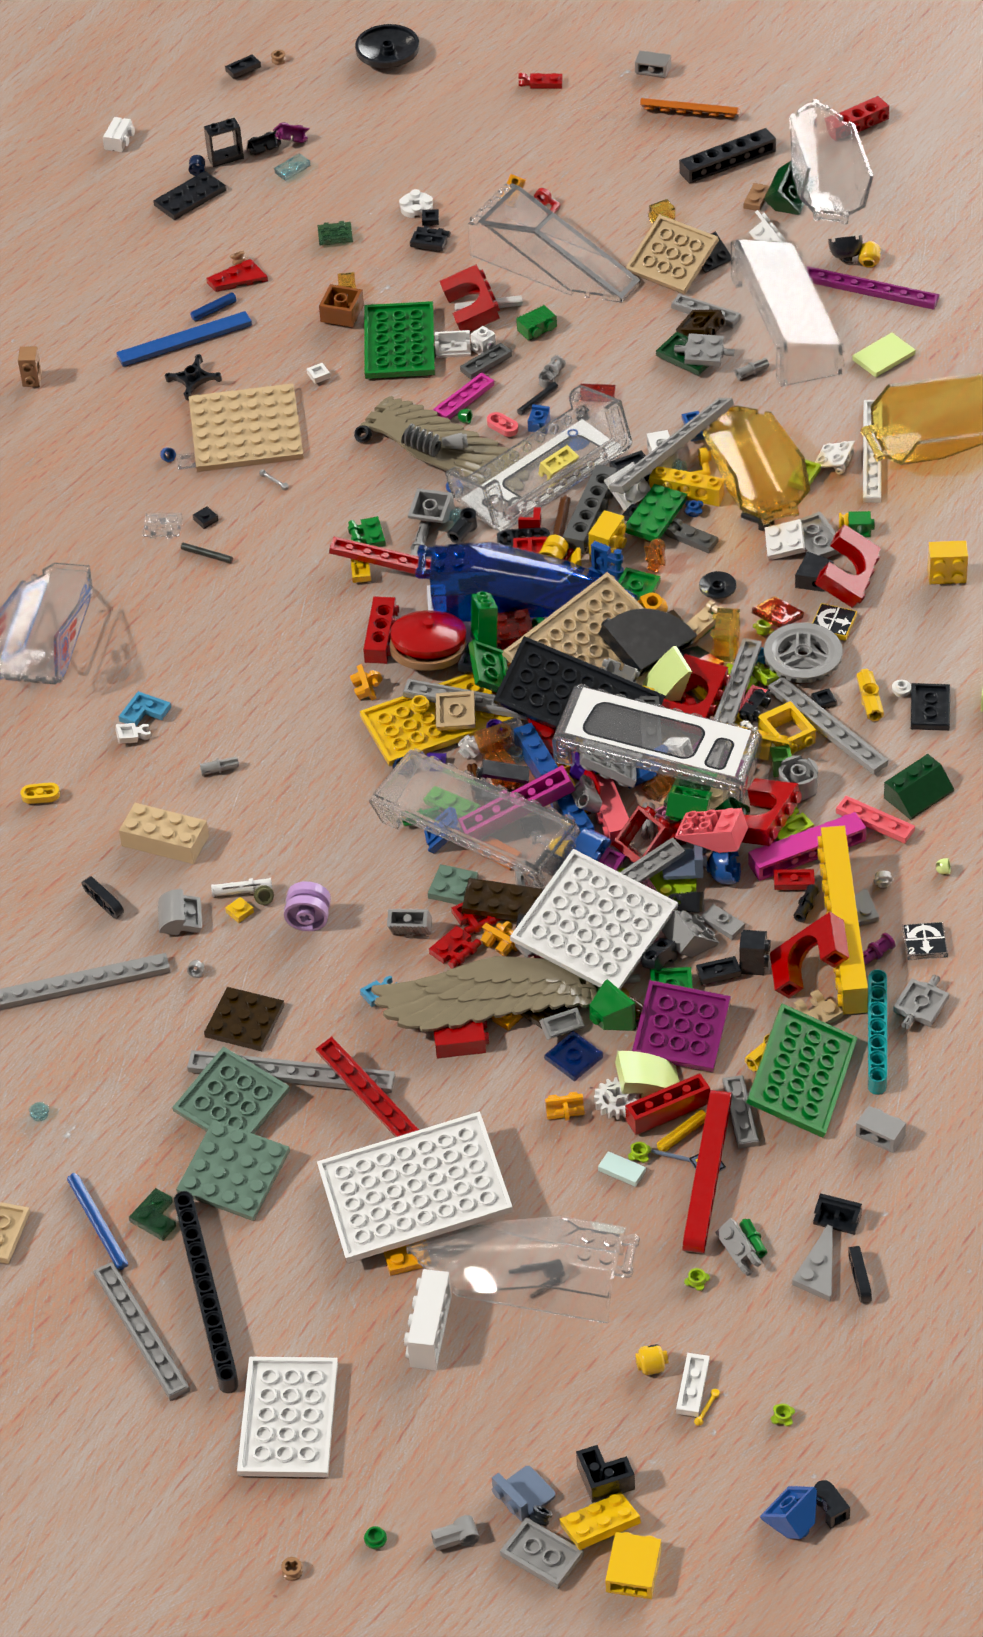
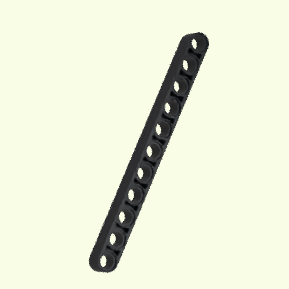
(203, 1281)

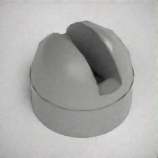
(195, 973)

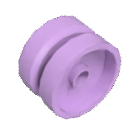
(307, 906)

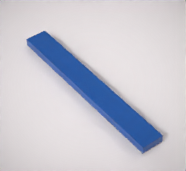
(184, 338)

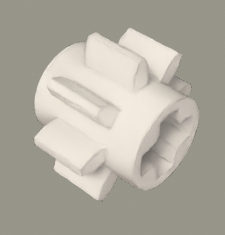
(468, 747)

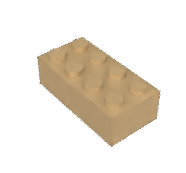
(164, 833)

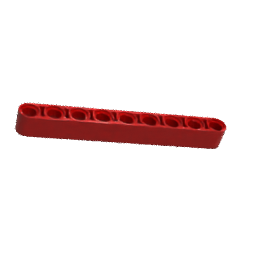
(707, 1172)

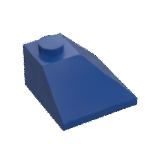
(792, 1512)

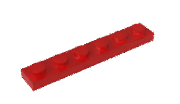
(375, 555)

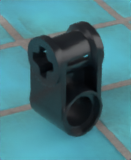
(690, 901)

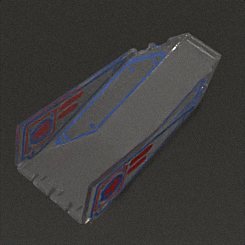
(43, 623)

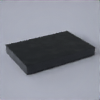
(930, 706)

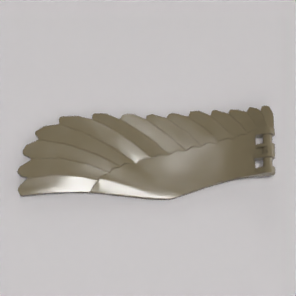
(394, 416)
(481, 991)

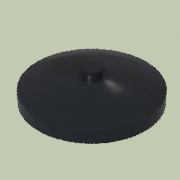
(387, 46)

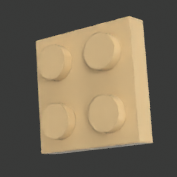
(455, 710)

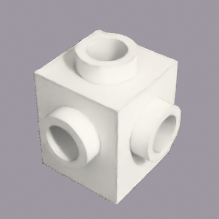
(482, 340)

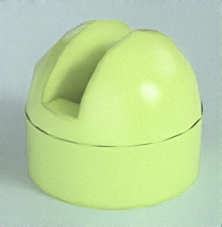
(943, 866)

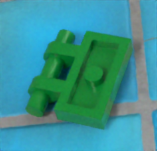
(370, 528)

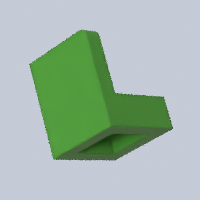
(779, 754)

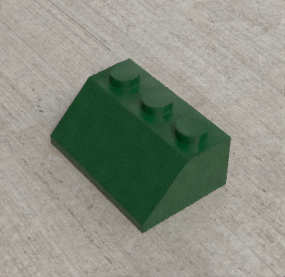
(783, 192)
(918, 787)

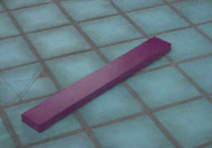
(873, 288)

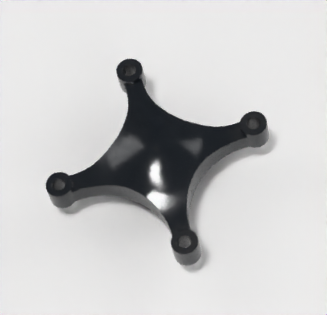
(193, 376)

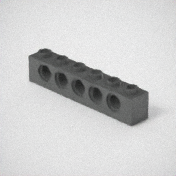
(589, 509)

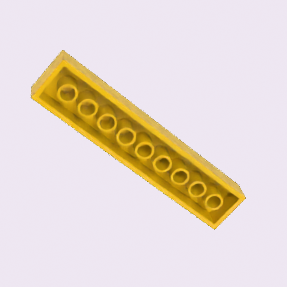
(840, 900)

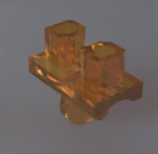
(655, 554)

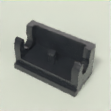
(838, 1213)

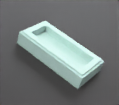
(621, 1169)

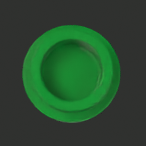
(375, 1537)

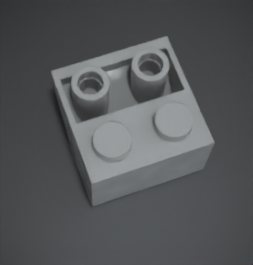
(689, 933)

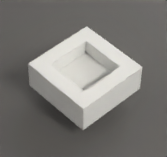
(318, 373)

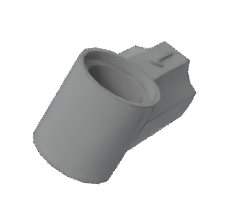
(461, 1532)

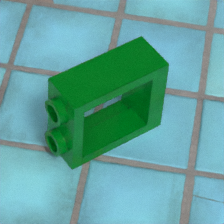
(484, 619)

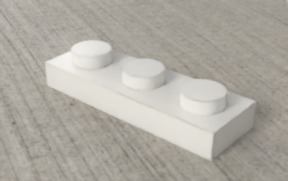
(692, 1384)

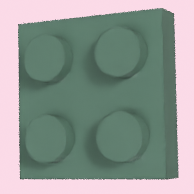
(450, 884)

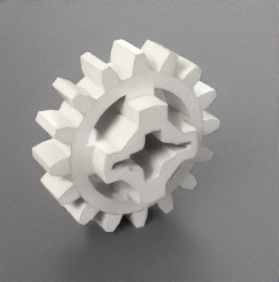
(614, 1099)

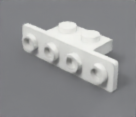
(766, 231)

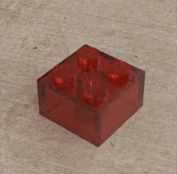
(512, 627)

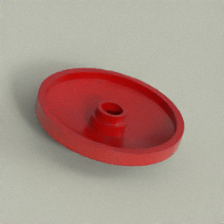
(428, 634)

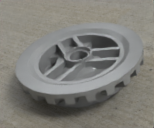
(807, 638)

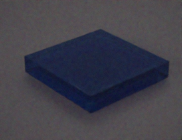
(573, 1056)

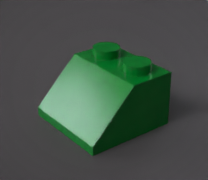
(685, 799)

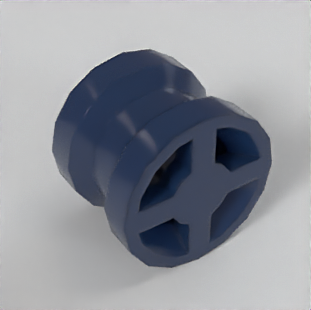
(194, 168)

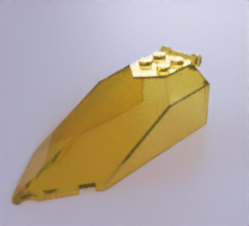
(927, 419)
(758, 463)

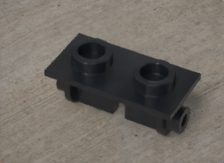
(256, 144)
(760, 701)

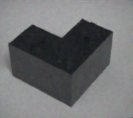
(753, 952)
(604, 1478)

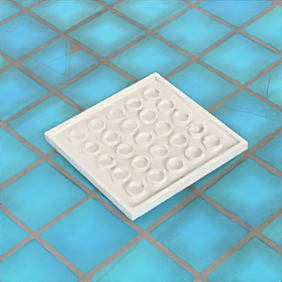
(593, 921)

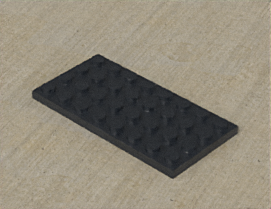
(544, 678)

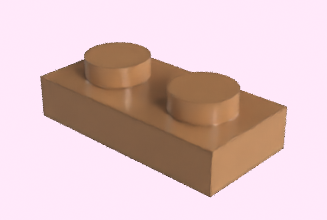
(755, 197)

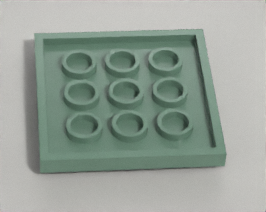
(231, 1093)
(233, 1170)

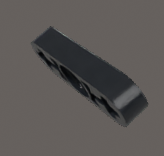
(102, 897)
(859, 1274)

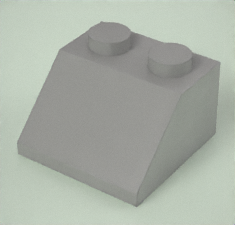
(431, 506)

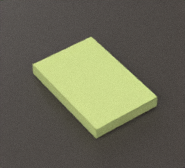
(883, 354)

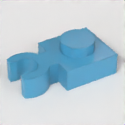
(366, 992)

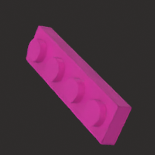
(464, 396)

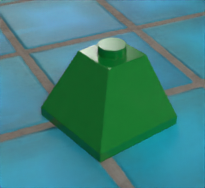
(612, 1009)

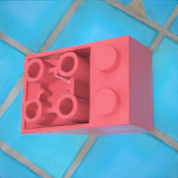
(714, 829)

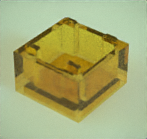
(726, 634)

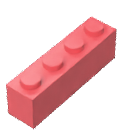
(612, 812)

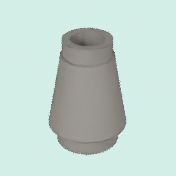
(456, 441)

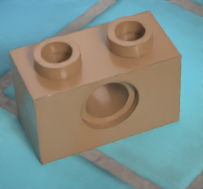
(30, 366)

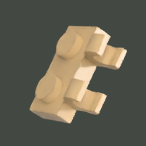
(824, 1010)

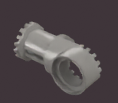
(551, 370)

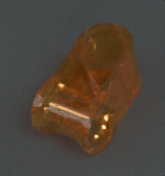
(491, 738)

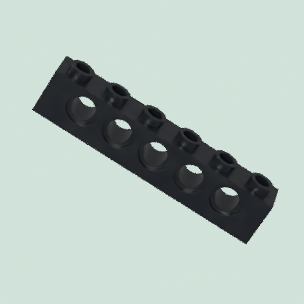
(727, 155)

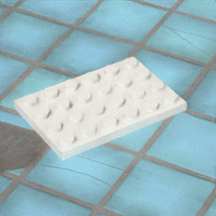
(288, 1417)

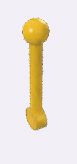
(714, 1394)

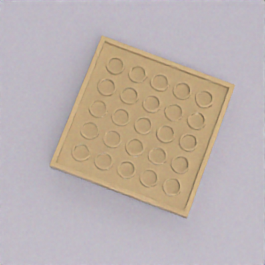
(245, 427)

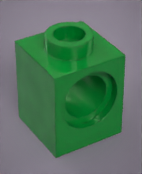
(861, 522)

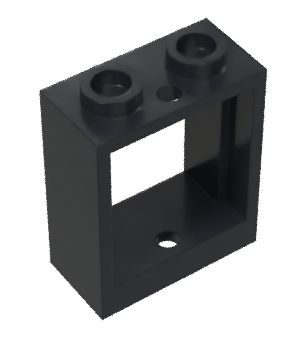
(233, 152)
(504, 772)

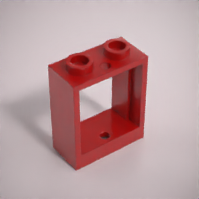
(633, 825)

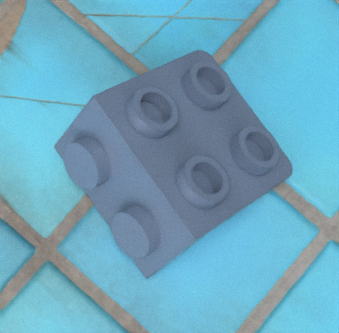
(688, 866)
(522, 1492)

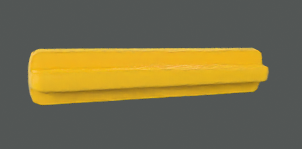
(681, 1131)

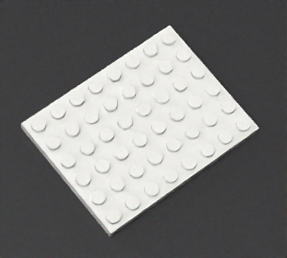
(414, 1187)

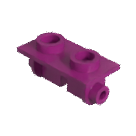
(285, 131)

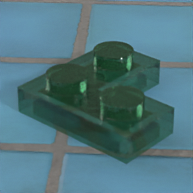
(150, 1215)

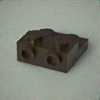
(702, 322)

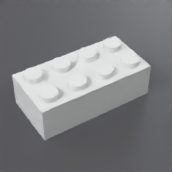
(428, 1320)

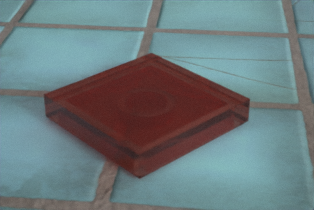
(777, 612)

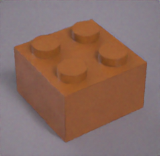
(341, 305)

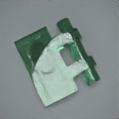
(335, 233)

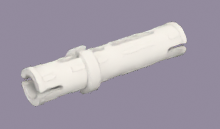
(240, 887)

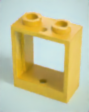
(780, 715)

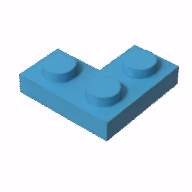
(144, 705)

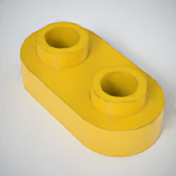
(40, 793)

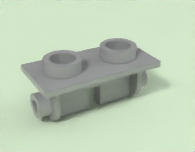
(628, 672)

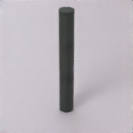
(205, 552)

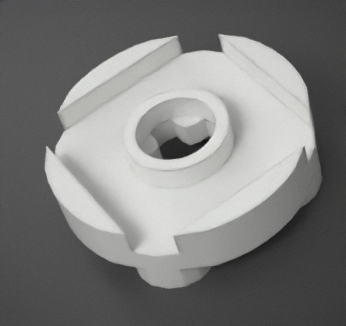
(414, 202)

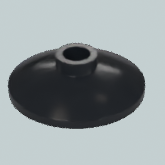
(717, 585)

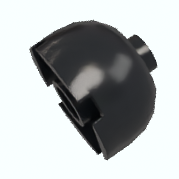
(846, 247)

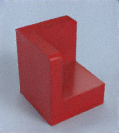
(531, 522)

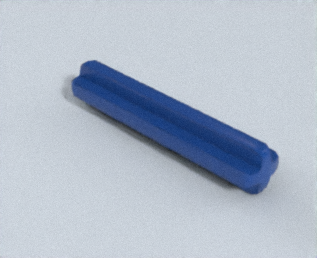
(213, 306)

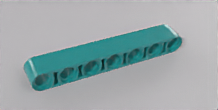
(877, 1032)

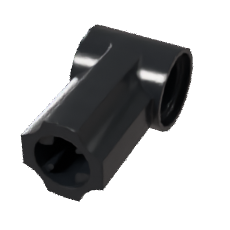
(464, 525)

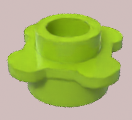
(763, 627)
(642, 1148)
(699, 1274)
(783, 1409)

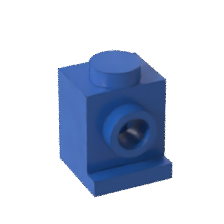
(538, 417)

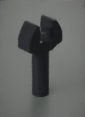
(761, 527)

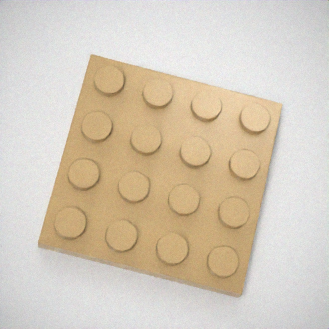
(672, 254)

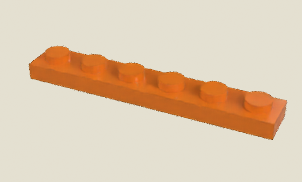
(696, 108)

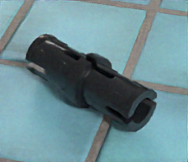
(806, 903)

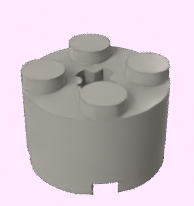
(800, 771)

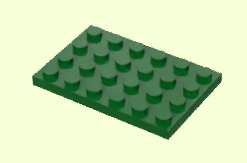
(399, 340)
(802, 1070)

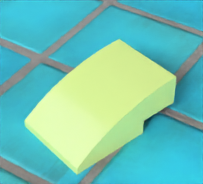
(669, 675)
(644, 1073)

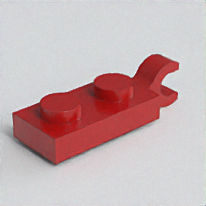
(541, 81)

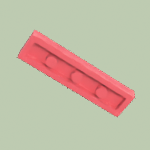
(877, 819)

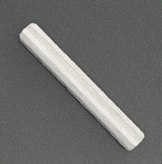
(502, 302)

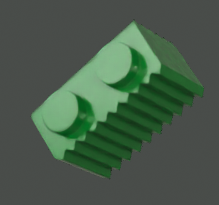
(536, 322)

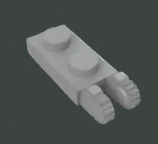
(738, 1245)

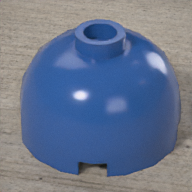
(724, 867)

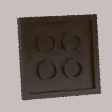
(244, 1019)

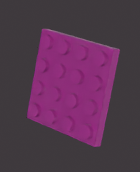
(682, 1025)

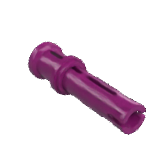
(876, 949)

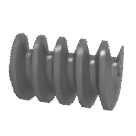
(421, 440)

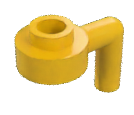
(704, 458)

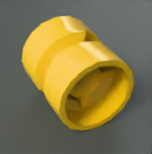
(555, 547)

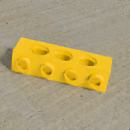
(697, 486)

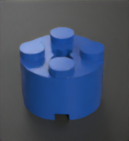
(592, 843)

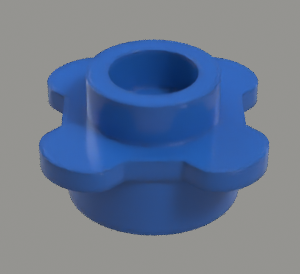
(693, 508)

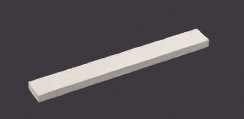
(871, 468)

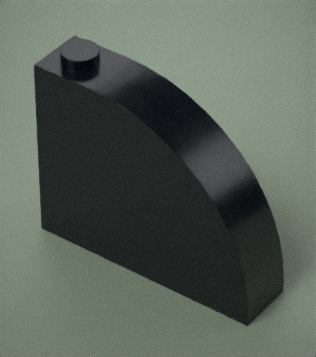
(644, 636)

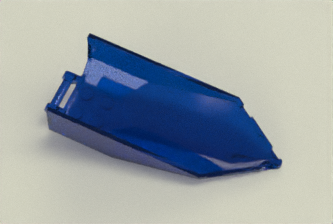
(511, 576)

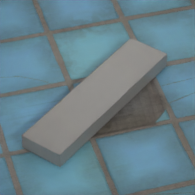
(687, 304)
(741, 1113)

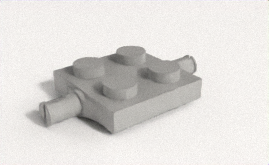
(704, 350)
(921, 1002)

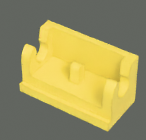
(557, 462)

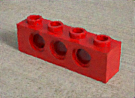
(867, 113)
(378, 633)

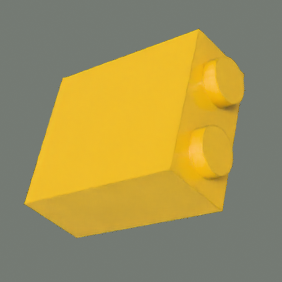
(633, 1565)

